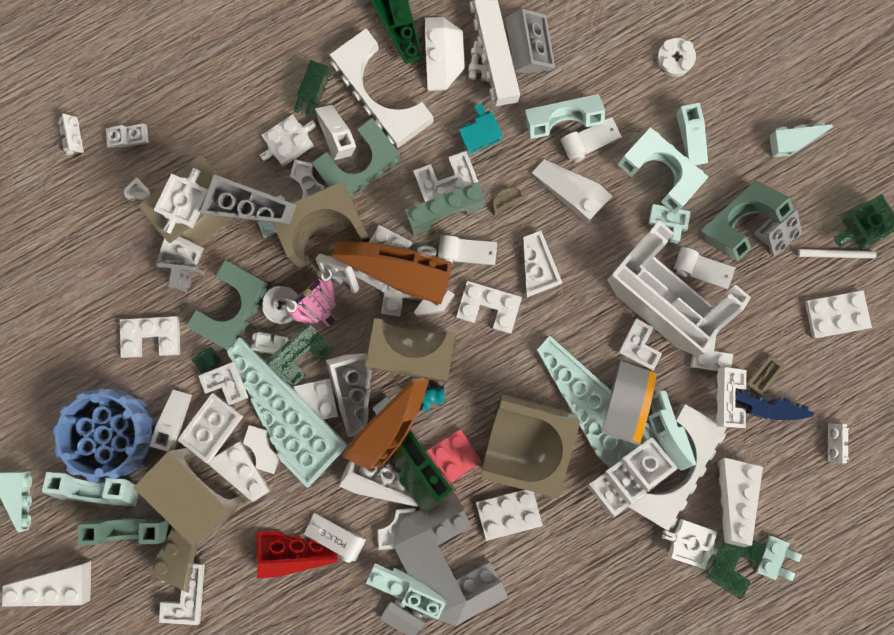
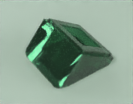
(206, 360)

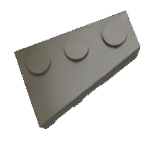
(175, 561)

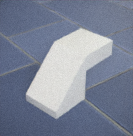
(427, 307)

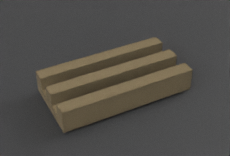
(754, 387)

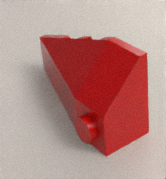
(286, 555)

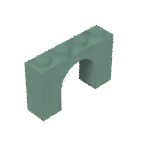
(383, 156)
(464, 199)
(755, 199)
(251, 291)
(103, 530)

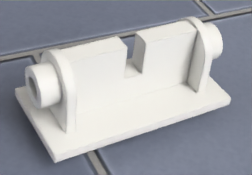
(70, 127)
(263, 342)
(836, 437)

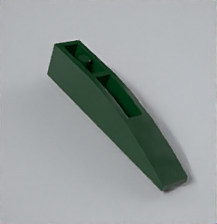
(400, 26)
(419, 470)

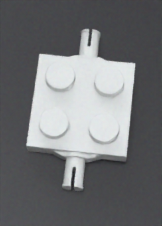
(287, 140)
(181, 200)
(692, 543)

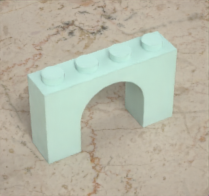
(687, 176)
(111, 492)

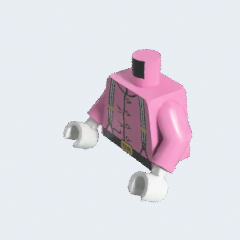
(314, 302)

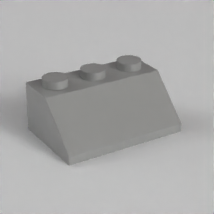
(530, 41)

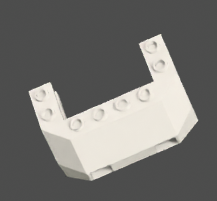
(668, 301)

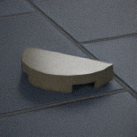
(507, 198)

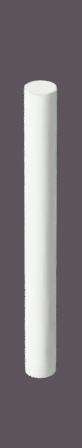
(836, 253)

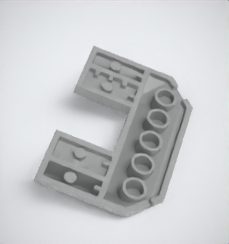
(424, 561)

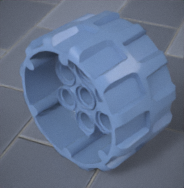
(74, 421)

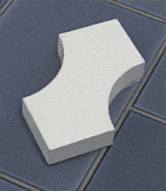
(303, 174)
(265, 456)
(387, 535)

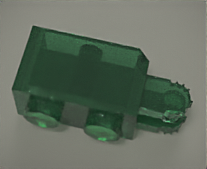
(312, 87)

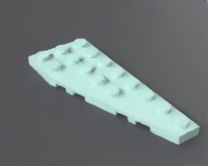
(588, 400)
(295, 429)

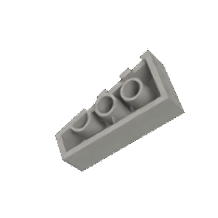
(238, 201)

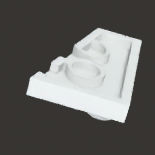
(539, 265)
(240, 471)

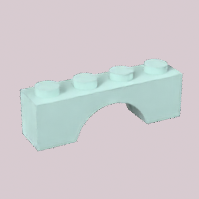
(585, 110)

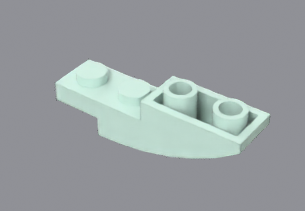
(670, 436)
(410, 590)

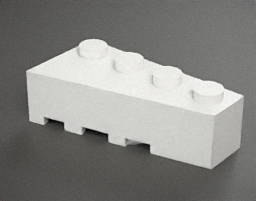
(739, 499)
(54, 588)

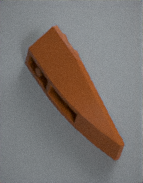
(398, 268)
(388, 428)

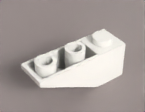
(335, 132)
(171, 421)

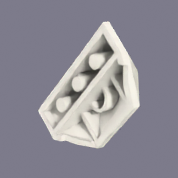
(443, 53)

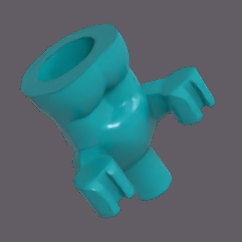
(433, 395)

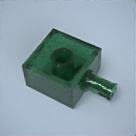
(867, 223)

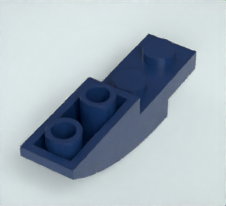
(776, 410)

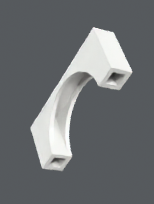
(351, 62)
(703, 438)

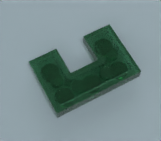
(285, 359)
(725, 561)

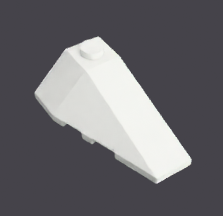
(575, 191)
(351, 387)
(376, 483)

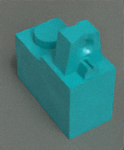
(481, 133)

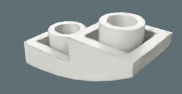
(127, 136)

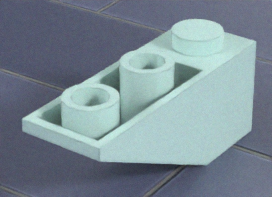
(693, 133)
(789, 141)
(16, 497)

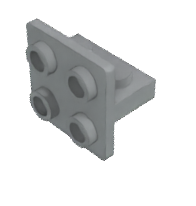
(778, 234)
(180, 274)
(403, 617)

